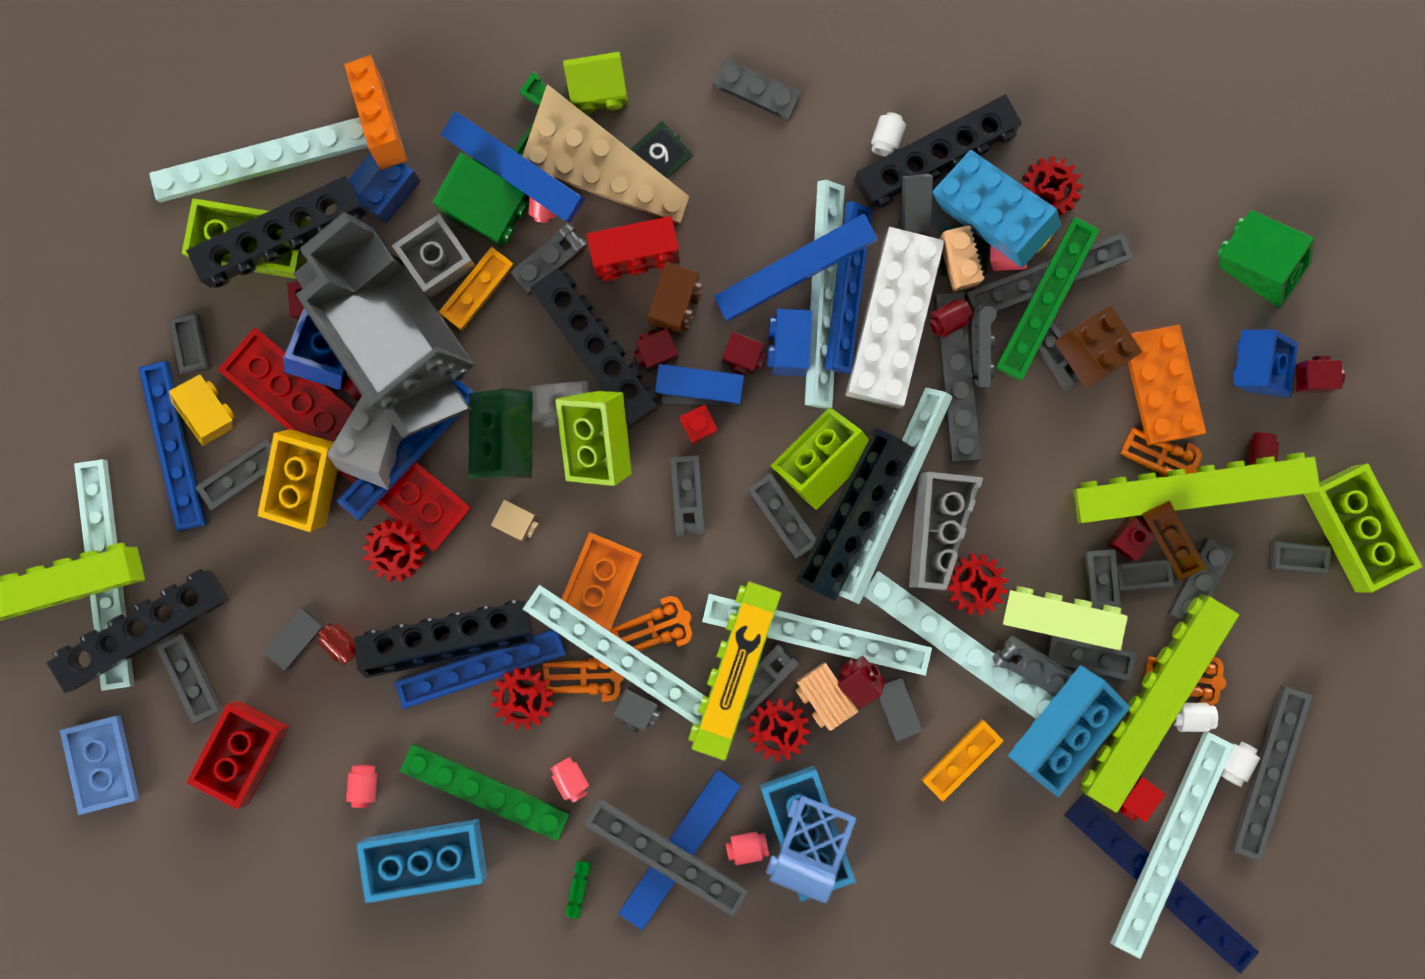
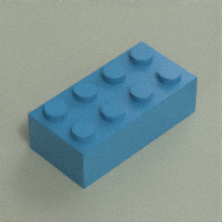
(997, 208)
(1069, 730)
(778, 798)
(422, 860)

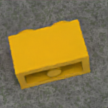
(201, 409)

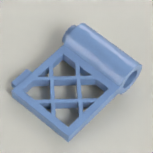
(802, 872)

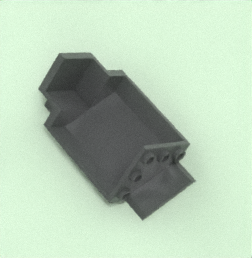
(382, 326)

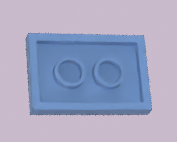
(99, 764)

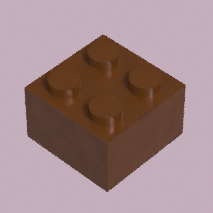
(674, 298)
(1098, 346)

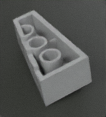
(366, 445)
(939, 526)

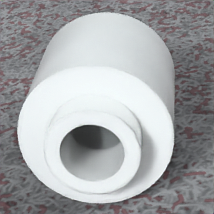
(888, 134)
(1196, 718)
(1240, 764)

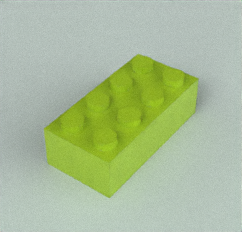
(214, 218)
(1363, 529)

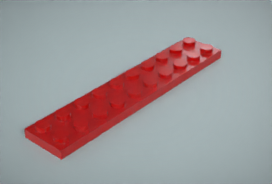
(317, 411)

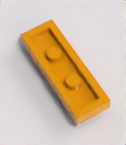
(476, 288)
(962, 760)

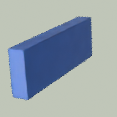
(699, 384)

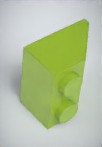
(596, 82)

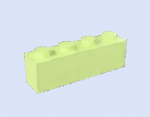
(1065, 619)

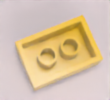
(298, 481)

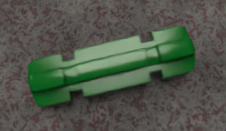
(578, 889)

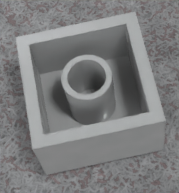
(434, 256)

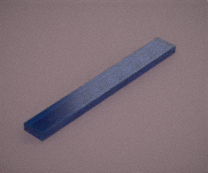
(1180, 901)

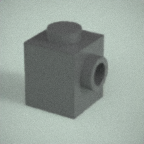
(637, 710)

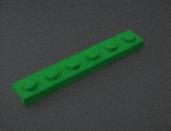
(1047, 299)
(485, 792)

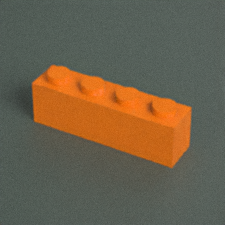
(375, 112)

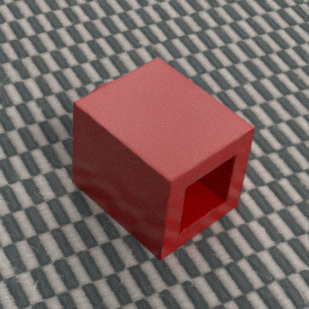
(698, 424)
(1141, 800)

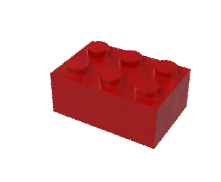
(633, 248)
(237, 754)

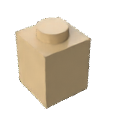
(515, 521)

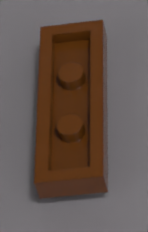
(1174, 540)

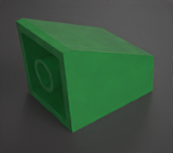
(481, 201)
(1266, 256)

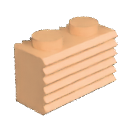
(961, 259)
(826, 697)

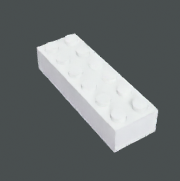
(894, 318)

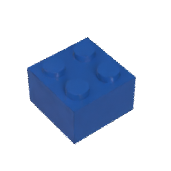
(791, 342)
(311, 355)

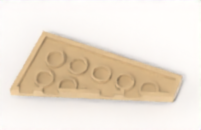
(590, 158)

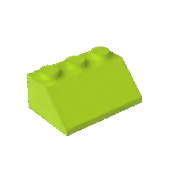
(594, 437)
(821, 457)

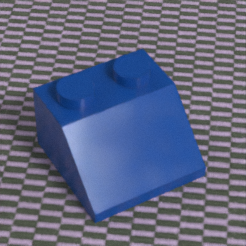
(383, 189)
(1265, 363)

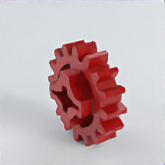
(1049, 176)
(393, 538)
(975, 571)
(515, 687)
(765, 734)

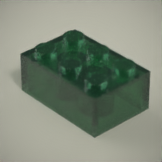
(500, 434)

